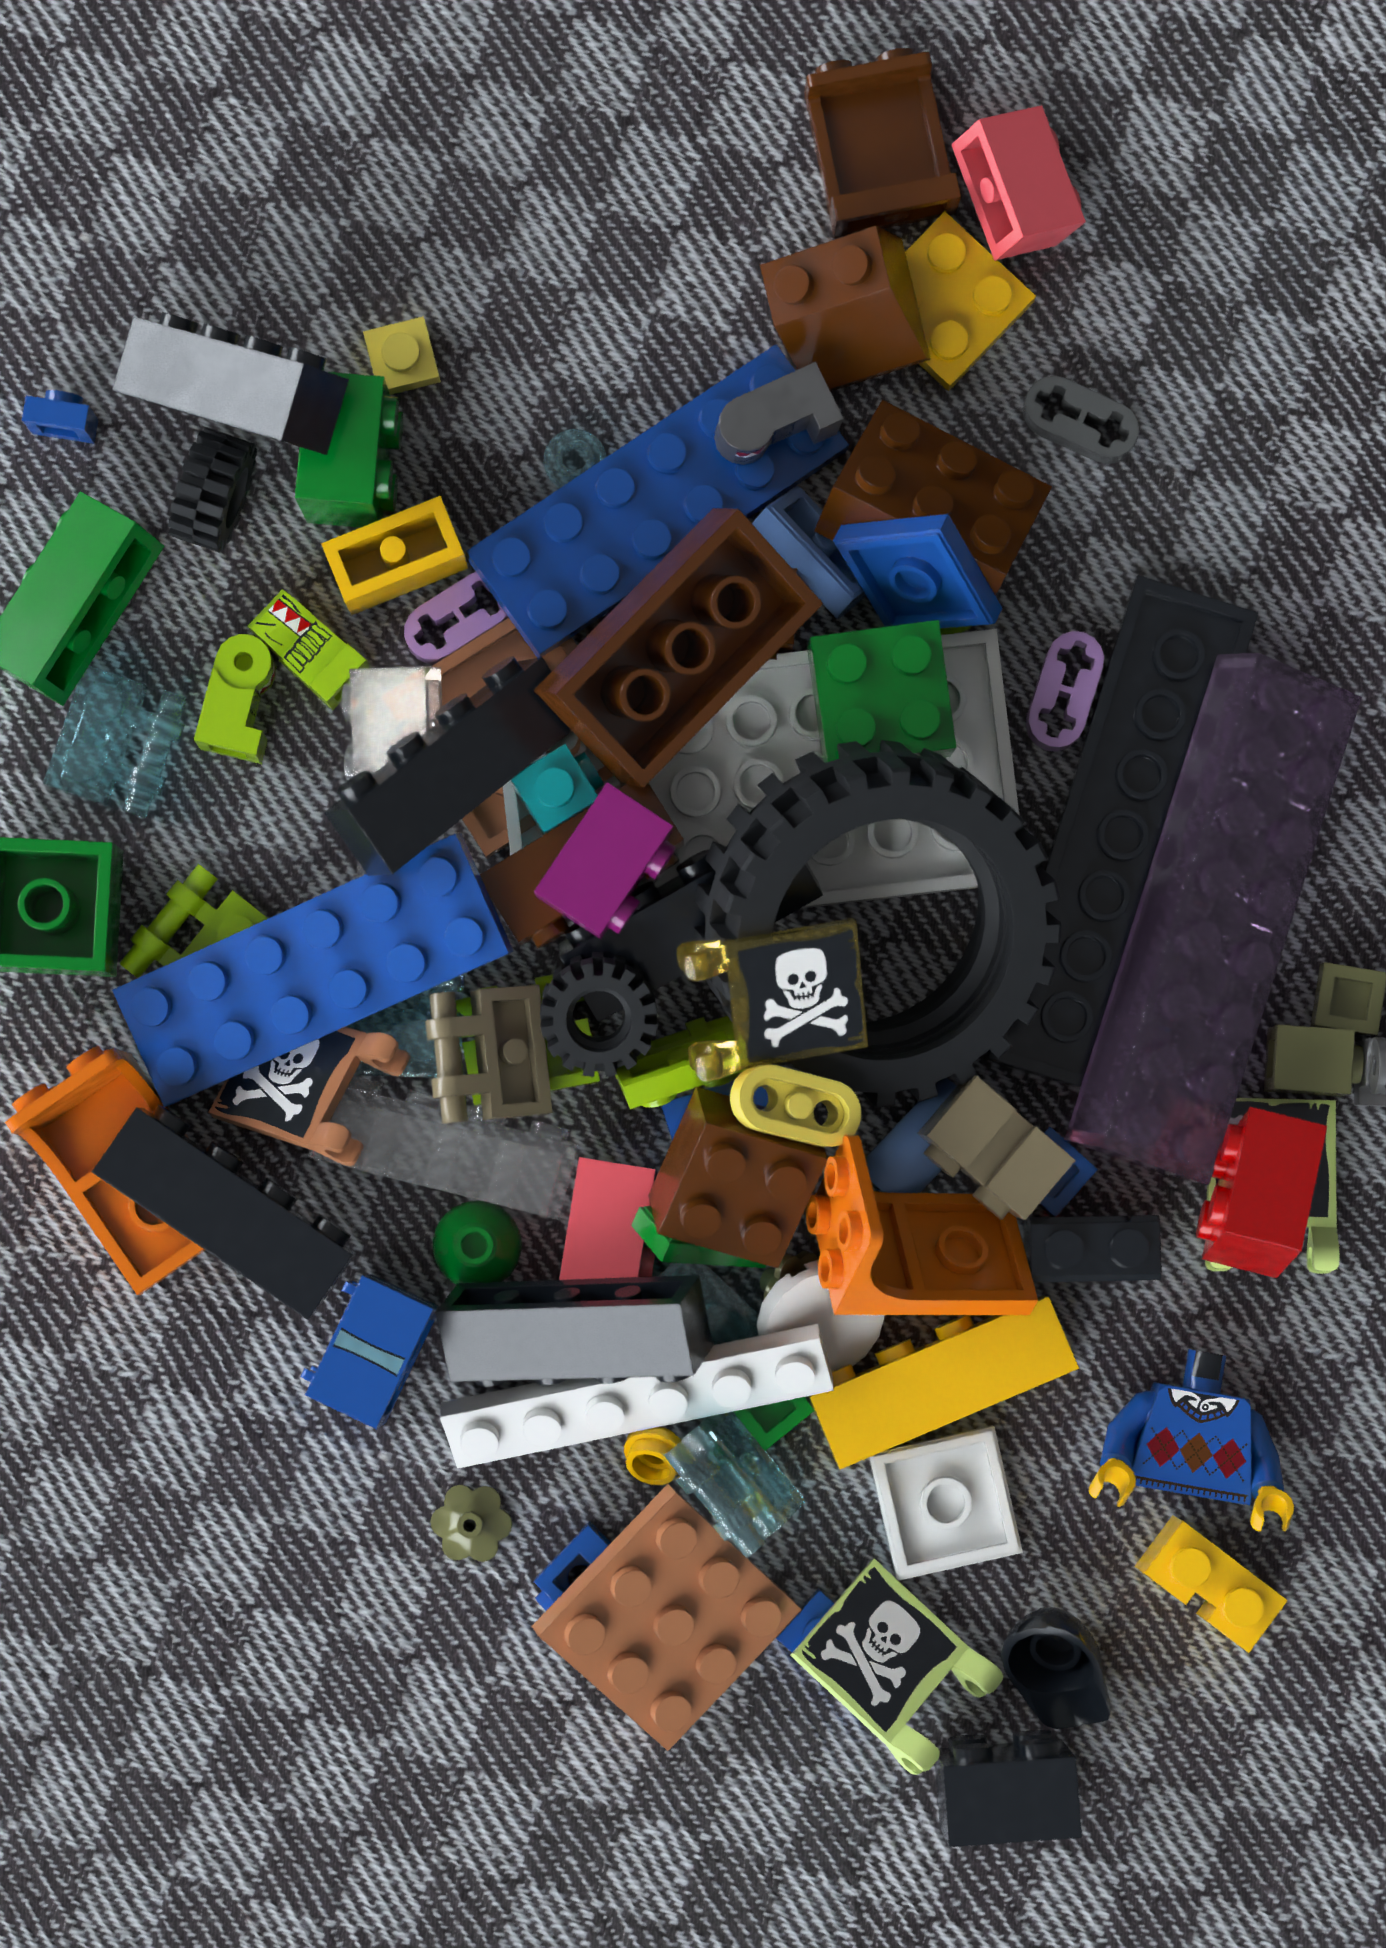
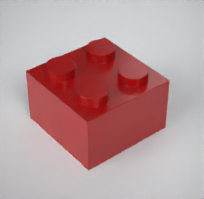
(1262, 1192)

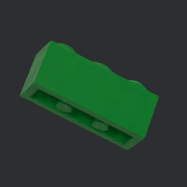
(73, 596)

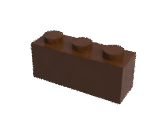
(516, 877)

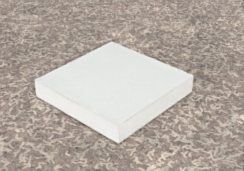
(945, 1503)

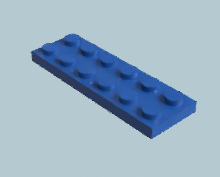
(618, 519)
(312, 970)

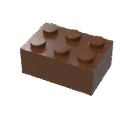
(920, 471)

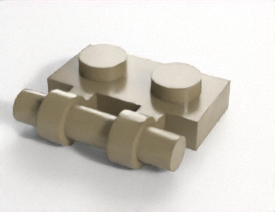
(508, 1052)

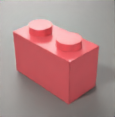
(1018, 182)
(600, 1222)

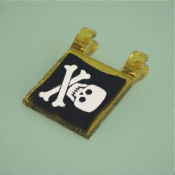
(789, 996)

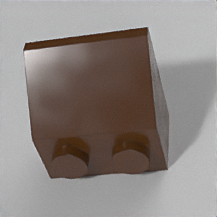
(847, 307)

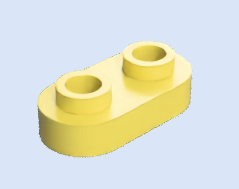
(792, 1105)

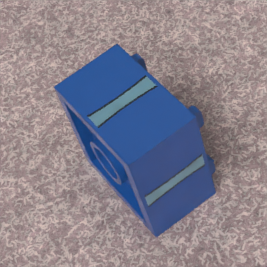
(371, 1350)

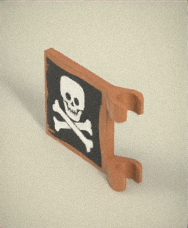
(301, 1090)

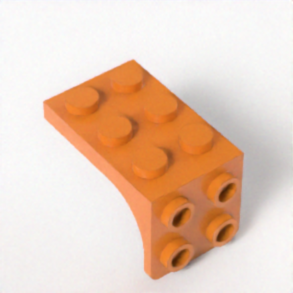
(72, 1131)
(913, 1248)

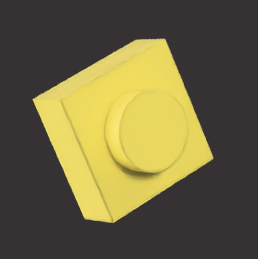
(402, 355)

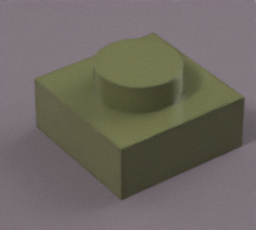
(1349, 999)

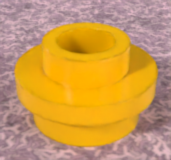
(646, 1452)

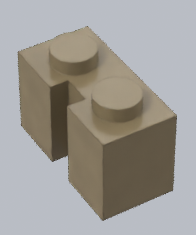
(995, 1149)

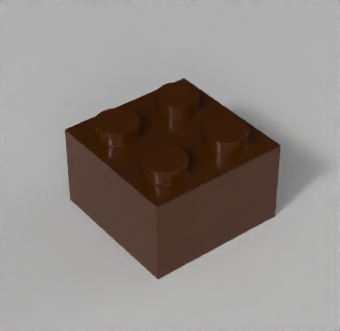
(733, 1184)

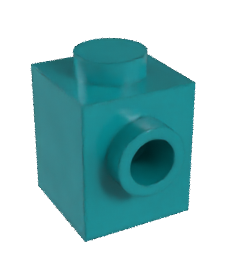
(557, 787)

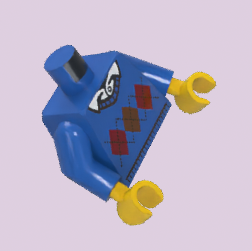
(1195, 1444)

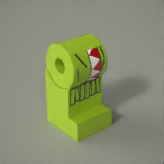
(307, 647)
(237, 681)

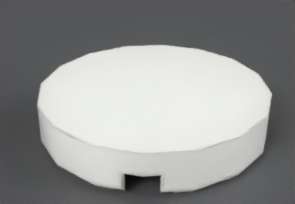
(804, 1302)

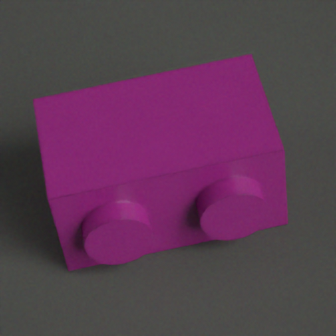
(606, 862)

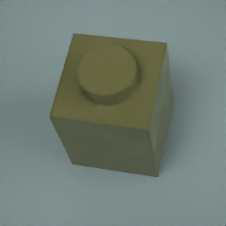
(1312, 1061)

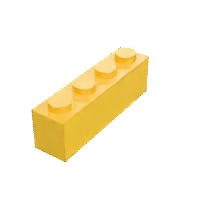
(940, 1381)

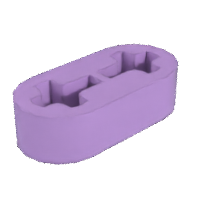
(443, 608)
(1050, 687)

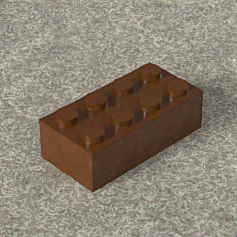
(679, 646)

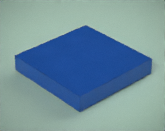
(918, 572)

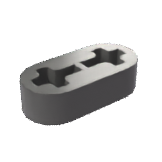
(1088, 406)

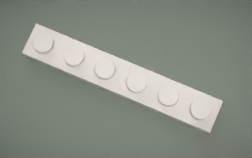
(582, 1410)

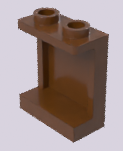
(880, 142)

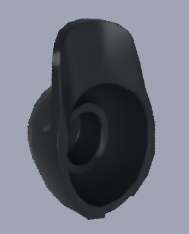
(1060, 1685)

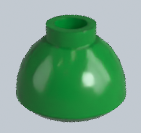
(477, 1243)

